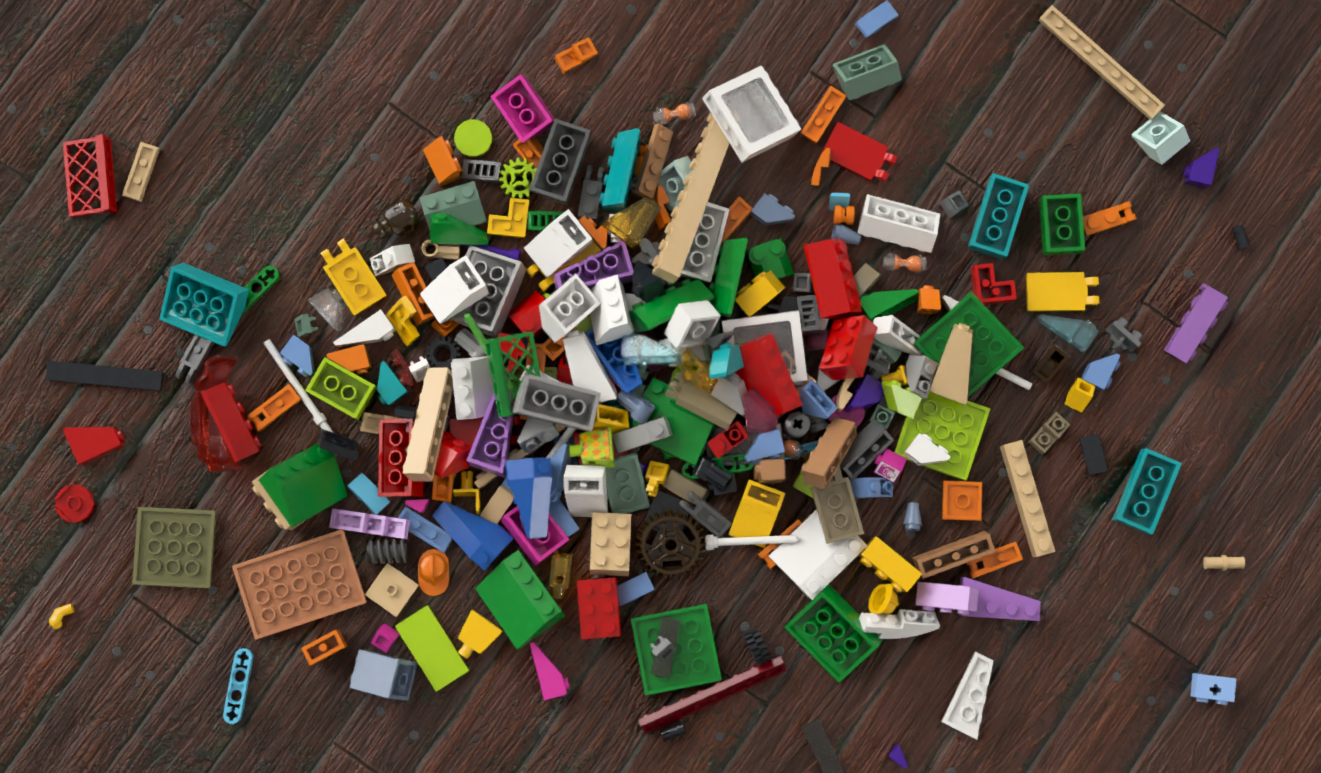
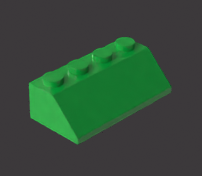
(662, 307)

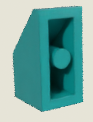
(725, 360)
(389, 386)

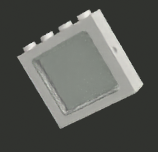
(751, 113)
(786, 331)

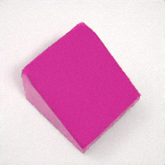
(419, 505)
(385, 638)

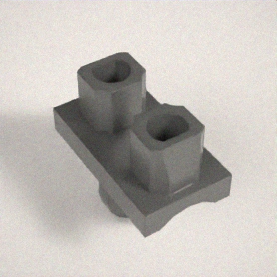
(1123, 338)
(877, 362)

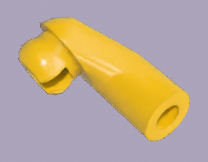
(56, 617)

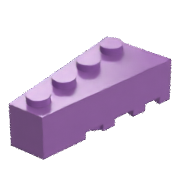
(603, 265)
(1196, 323)
(492, 441)
(1001, 603)

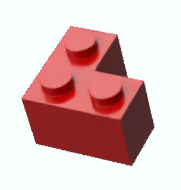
(987, 289)

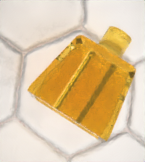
(701, 377)
(562, 566)

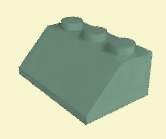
(867, 72)
(457, 201)

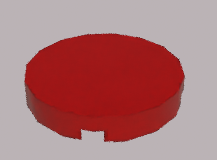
(74, 503)

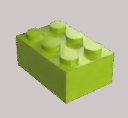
(341, 388)

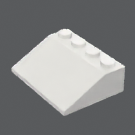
(812, 561)

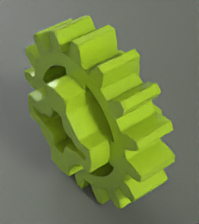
(514, 185)

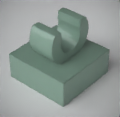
(303, 325)

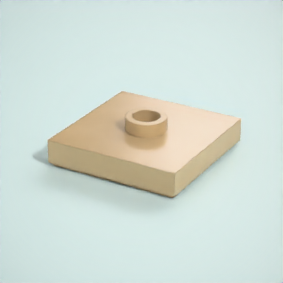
(392, 589)

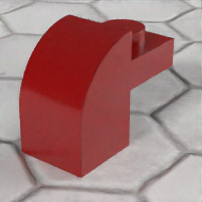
(516, 353)

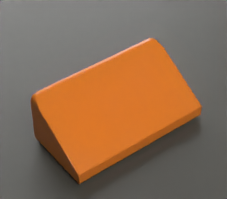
(531, 150)

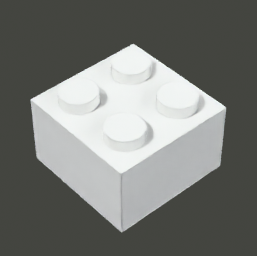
(692, 324)

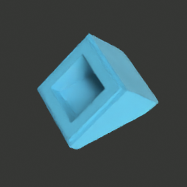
(838, 199)

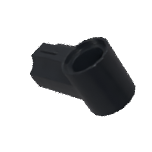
(708, 470)

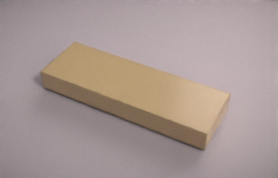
(141, 171)

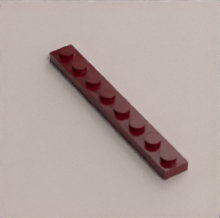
(712, 695)

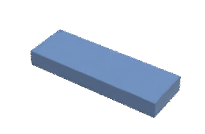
(426, 530)

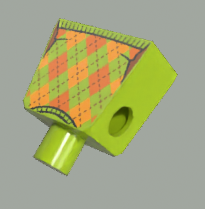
(595, 448)

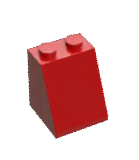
(527, 315)

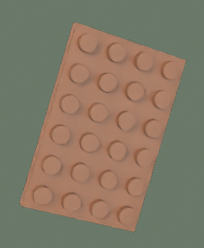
(299, 584)

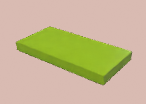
(432, 648)

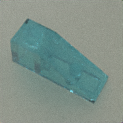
(1074, 331)
(643, 351)

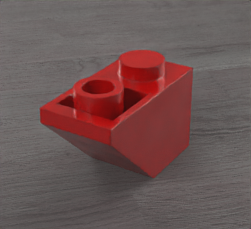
(728, 439)

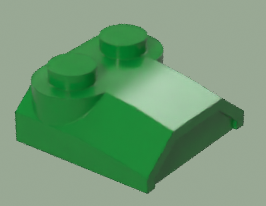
(769, 257)

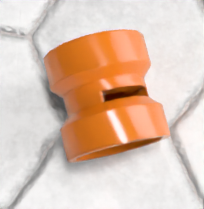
(843, 214)

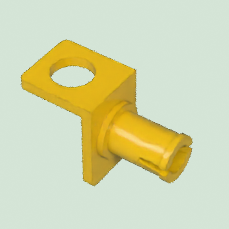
(898, 376)
(467, 489)

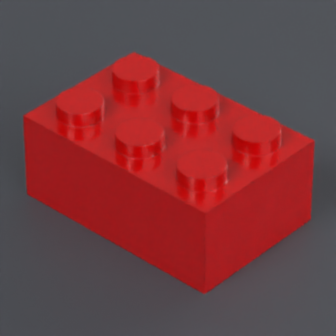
(848, 348)
(599, 608)

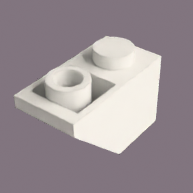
(391, 259)
(924, 452)

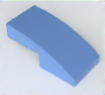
(876, 19)
(563, 518)
(634, 588)

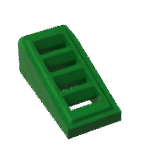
(531, 214)

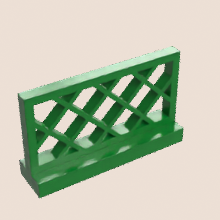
(498, 372)

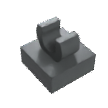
(663, 650)

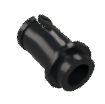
(1240, 236)
(674, 731)

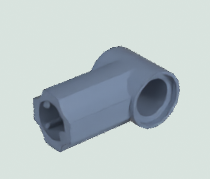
(639, 407)

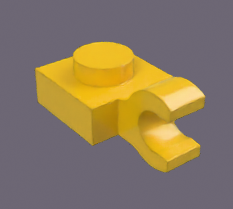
(656, 475)

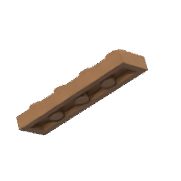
(653, 161)

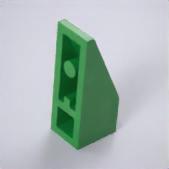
(451, 230)
(886, 302)

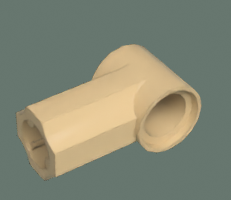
(446, 251)

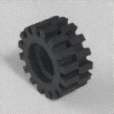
(440, 343)
(756, 646)

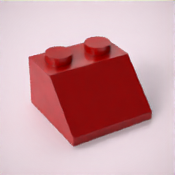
(451, 456)

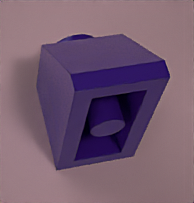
(1202, 170)
(866, 394)

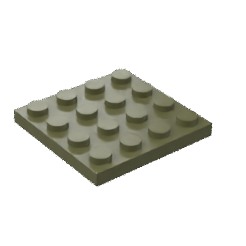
(174, 547)

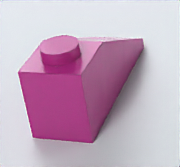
(550, 678)

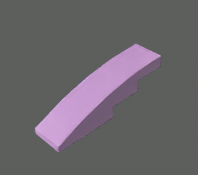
(369, 523)

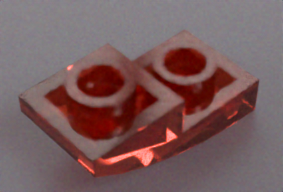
(405, 373)

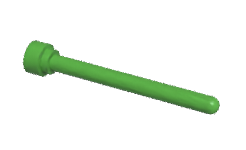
(481, 339)

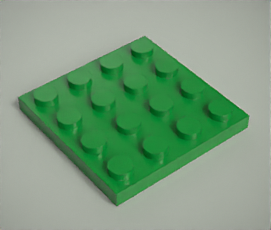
(991, 341)
(695, 657)

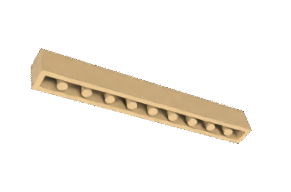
(691, 203)

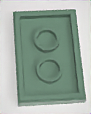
(626, 485)

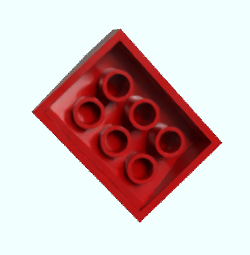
(768, 374)

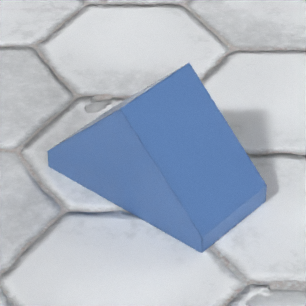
(815, 401)

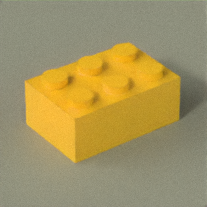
(889, 565)

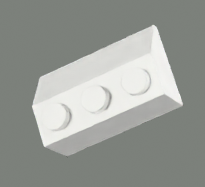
(567, 307)
(612, 316)
(471, 386)

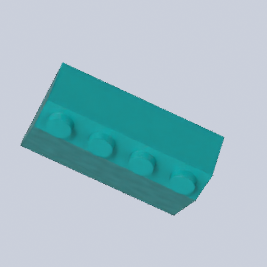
(621, 171)
(203, 303)

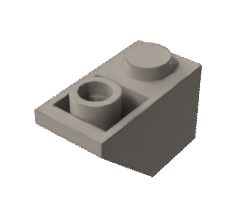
(919, 374)
(536, 433)

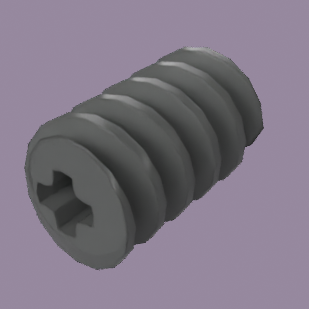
(800, 431)
(387, 551)

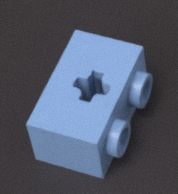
(1224, 688)

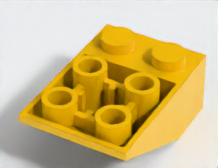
(756, 511)

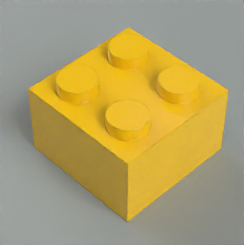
(755, 296)

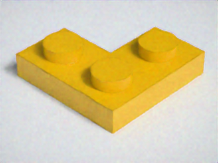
(512, 225)
(399, 318)

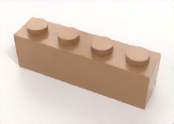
(829, 453)
(769, 471)
(954, 554)

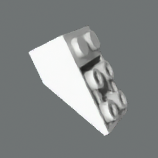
(558, 243)
(454, 290)
(585, 490)

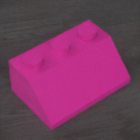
(523, 109)
(535, 548)

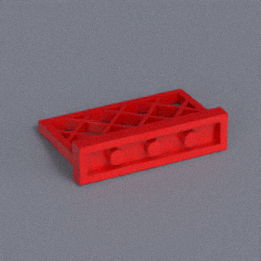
(104, 171)

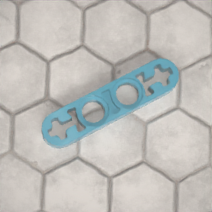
(236, 685)

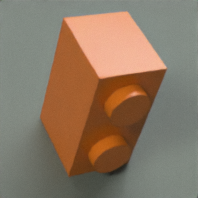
(324, 647)

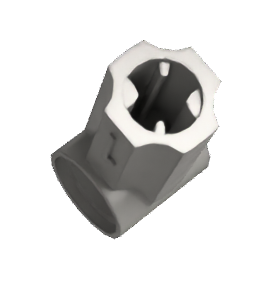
(469, 343)

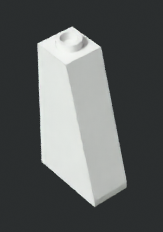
(586, 367)

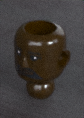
(399, 219)

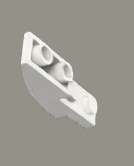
(903, 625)

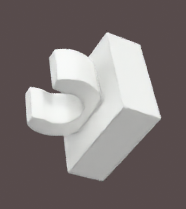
(419, 369)

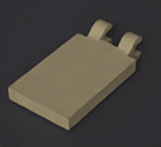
(700, 402)
(837, 509)

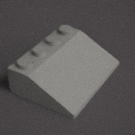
(502, 280)

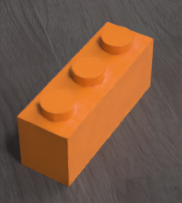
(411, 285)

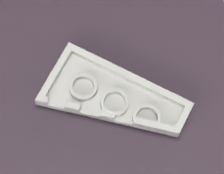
(969, 699)

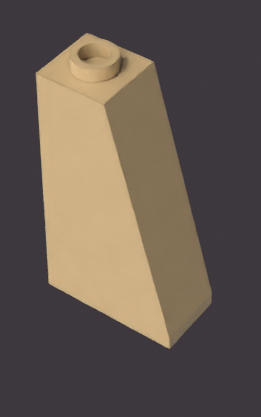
(954, 367)

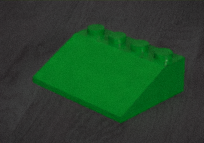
(727, 276)
(688, 429)
(304, 484)
(519, 600)
(833, 633)

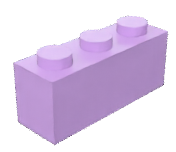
(947, 597)

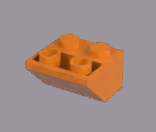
(440, 159)

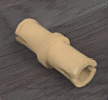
(1224, 562)

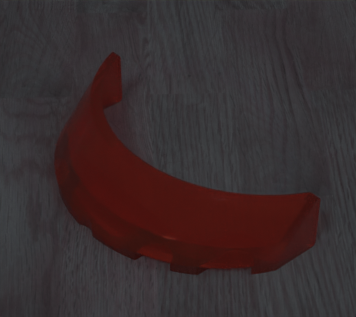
(202, 427)

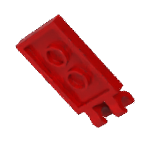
(858, 153)
(467, 429)

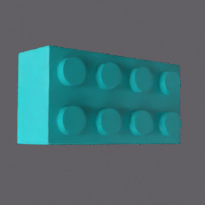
(998, 216)
(1146, 491)

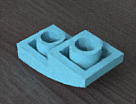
(368, 493)

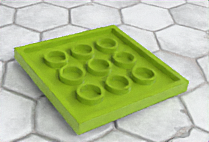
(950, 425)

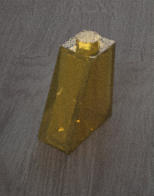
(633, 221)

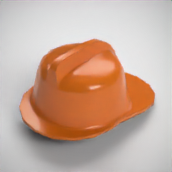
(433, 572)

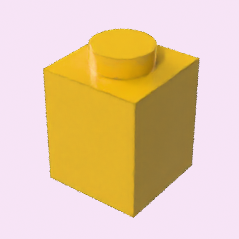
(1080, 395)

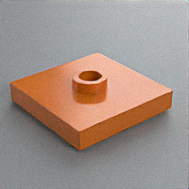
(962, 500)

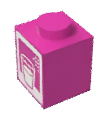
(889, 465)

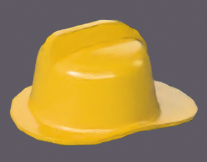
(883, 600)

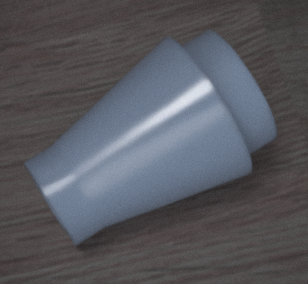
(846, 234)
(912, 518)

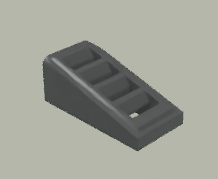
(489, 164)
(811, 328)

